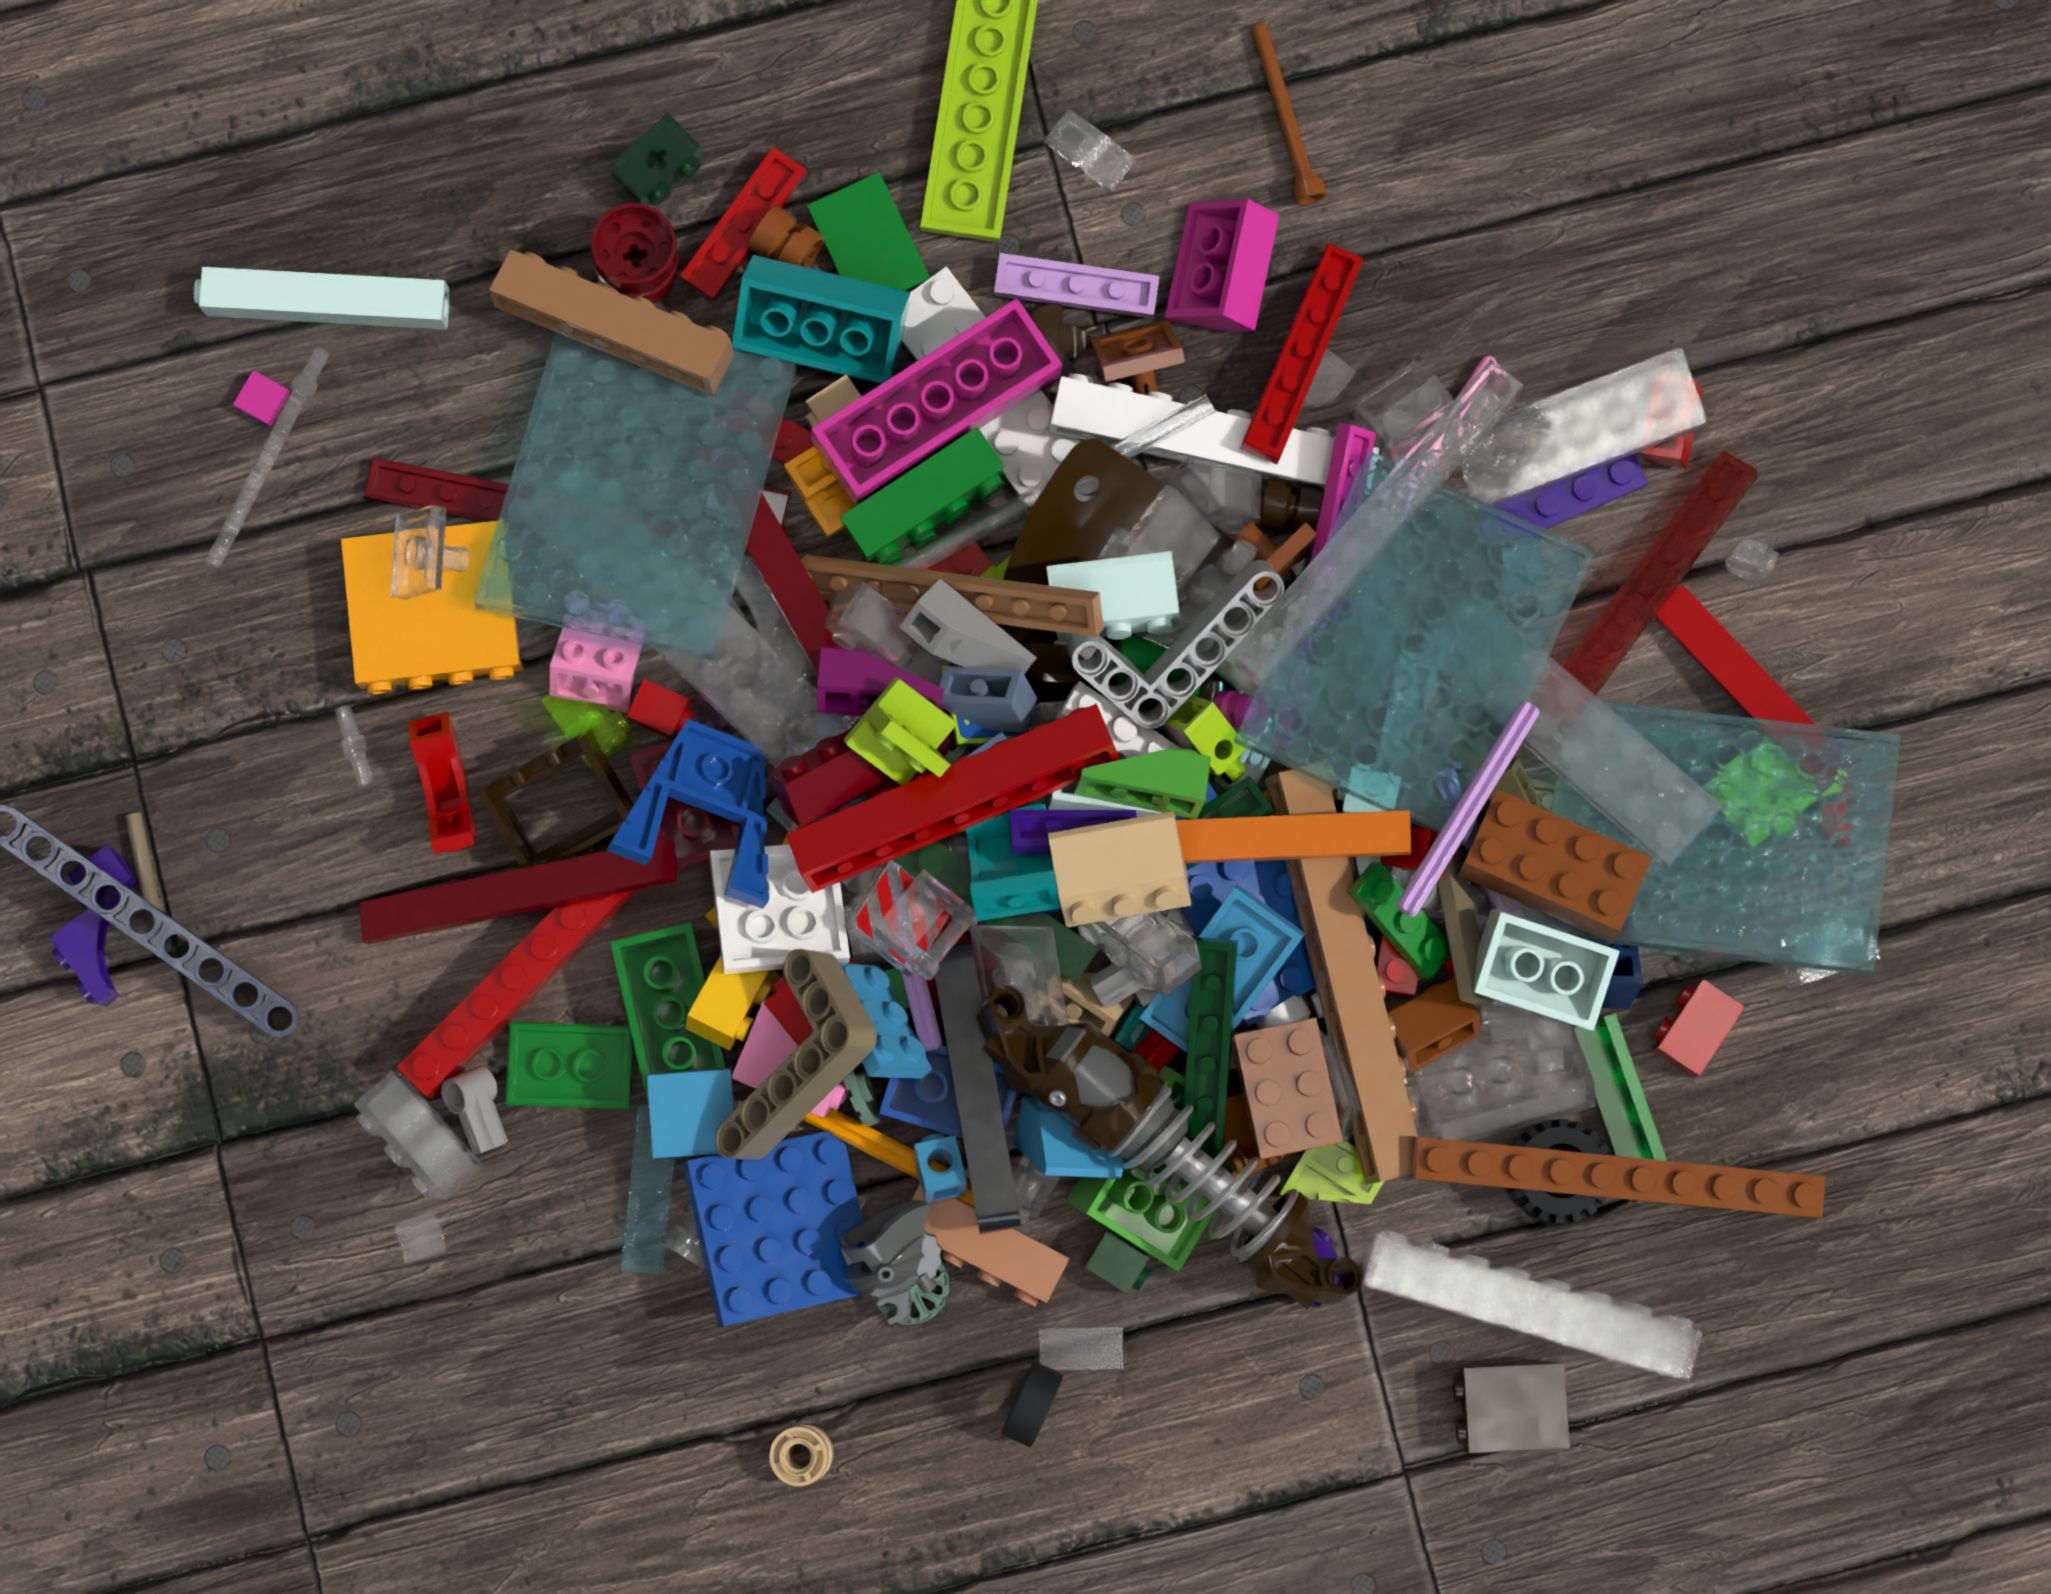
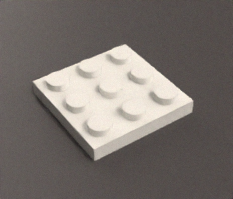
(791, 920)

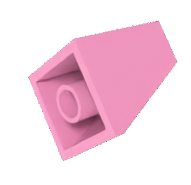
(767, 1049)

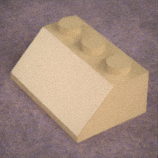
(1119, 869)

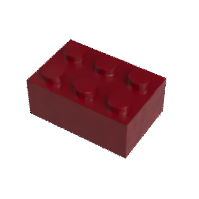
(688, 827)

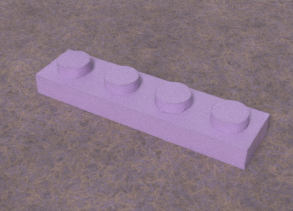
(1076, 285)

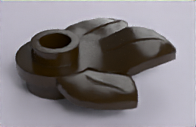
(1064, 339)

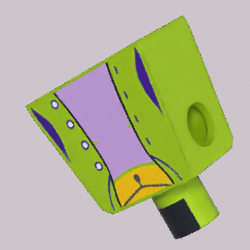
(1204, 729)

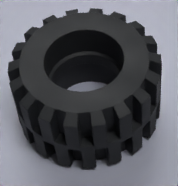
(1550, 1208)

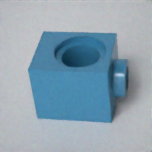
(940, 1185)

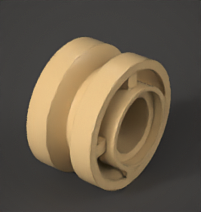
(782, 1459)

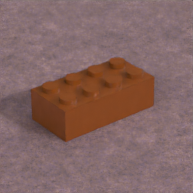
(1555, 866)

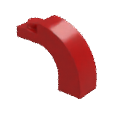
(444, 783)

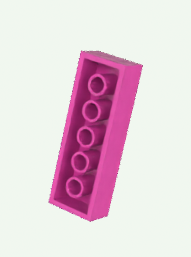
(936, 401)

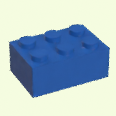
(932, 1100)

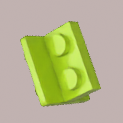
(902, 733)

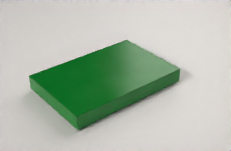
(868, 236)
(569, 1065)

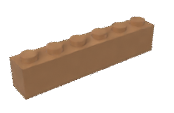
(612, 321)

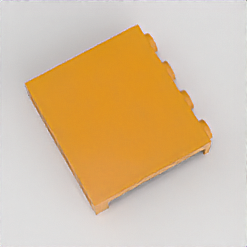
(428, 634)

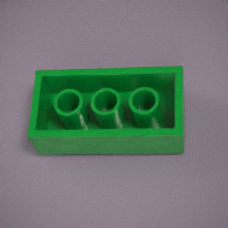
(925, 499)
(659, 985)

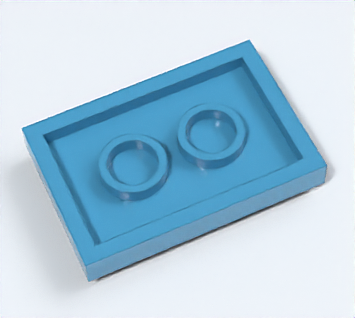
(897, 1048)

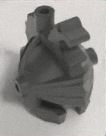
(894, 1256)

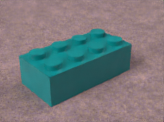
(820, 319)

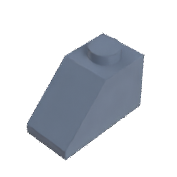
(989, 697)

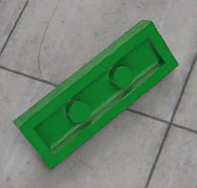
(1412, 937)

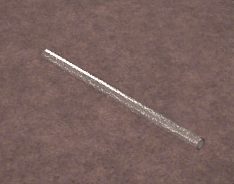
(1024, 502)

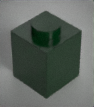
(1118, 1264)

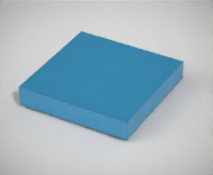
(688, 1110)

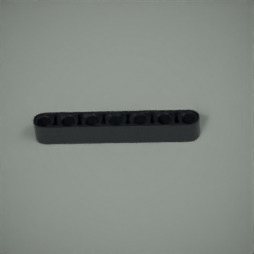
(976, 1092)

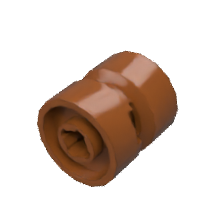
(783, 240)

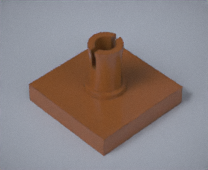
(1138, 354)
(1280, 557)

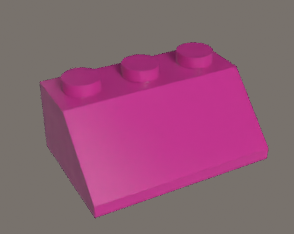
(1222, 265)

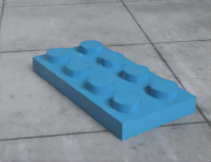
(1263, 947)

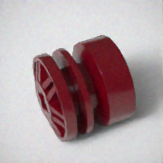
(630, 233)

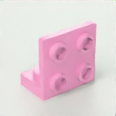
(594, 669)

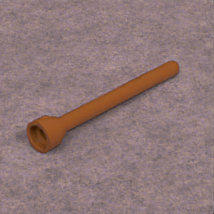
(1308, 187)

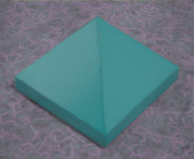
(1132, 1028)

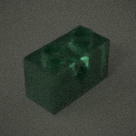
(662, 142)

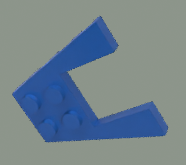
(716, 776)

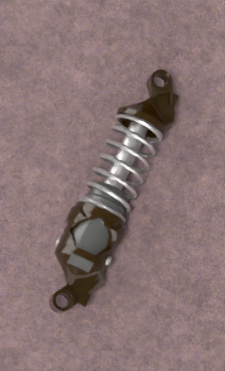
(1126, 1110)

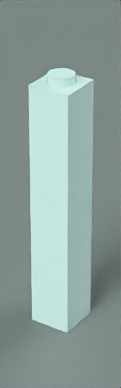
(323, 298)

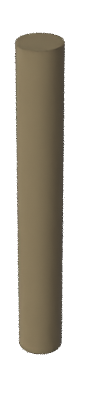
(142, 864)

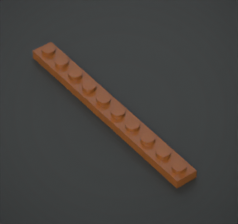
(1618, 1177)

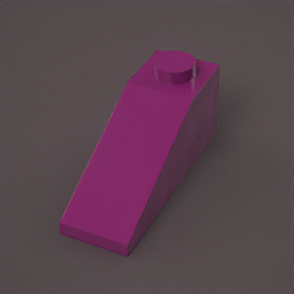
(855, 679)

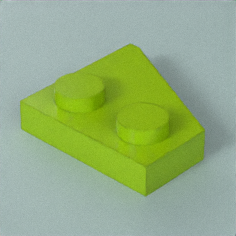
(1331, 1175)

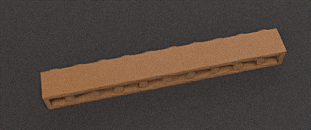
(1349, 988)

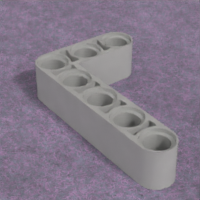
(1182, 652)

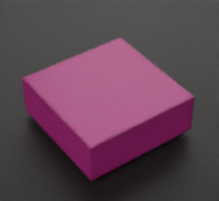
(261, 398)

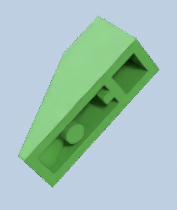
(1151, 781)

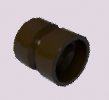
(1290, 507)

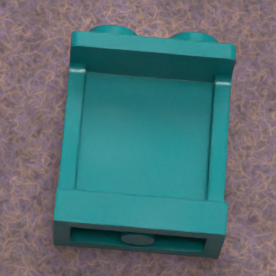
(1005, 881)

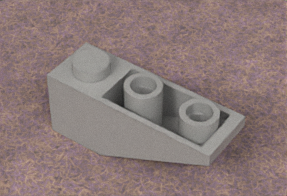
(961, 633)

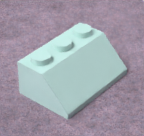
(1134, 591)
(1543, 969)

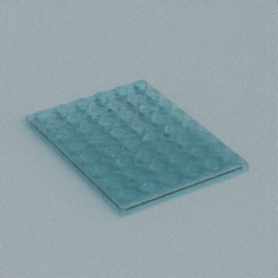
(634, 498)
(1421, 655)
(1789, 859)

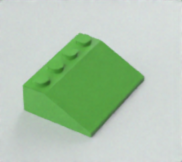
(1140, 1211)

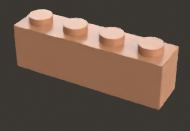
(998, 1254)

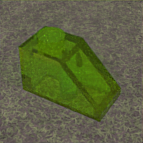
(578, 716)

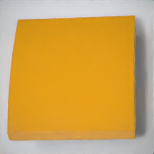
(819, 491)

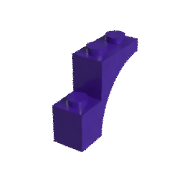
(83, 940)

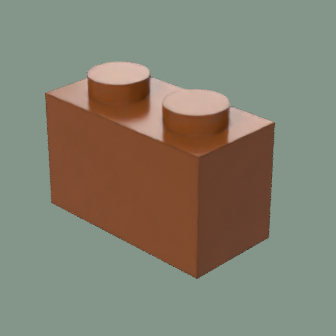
(1433, 1025)

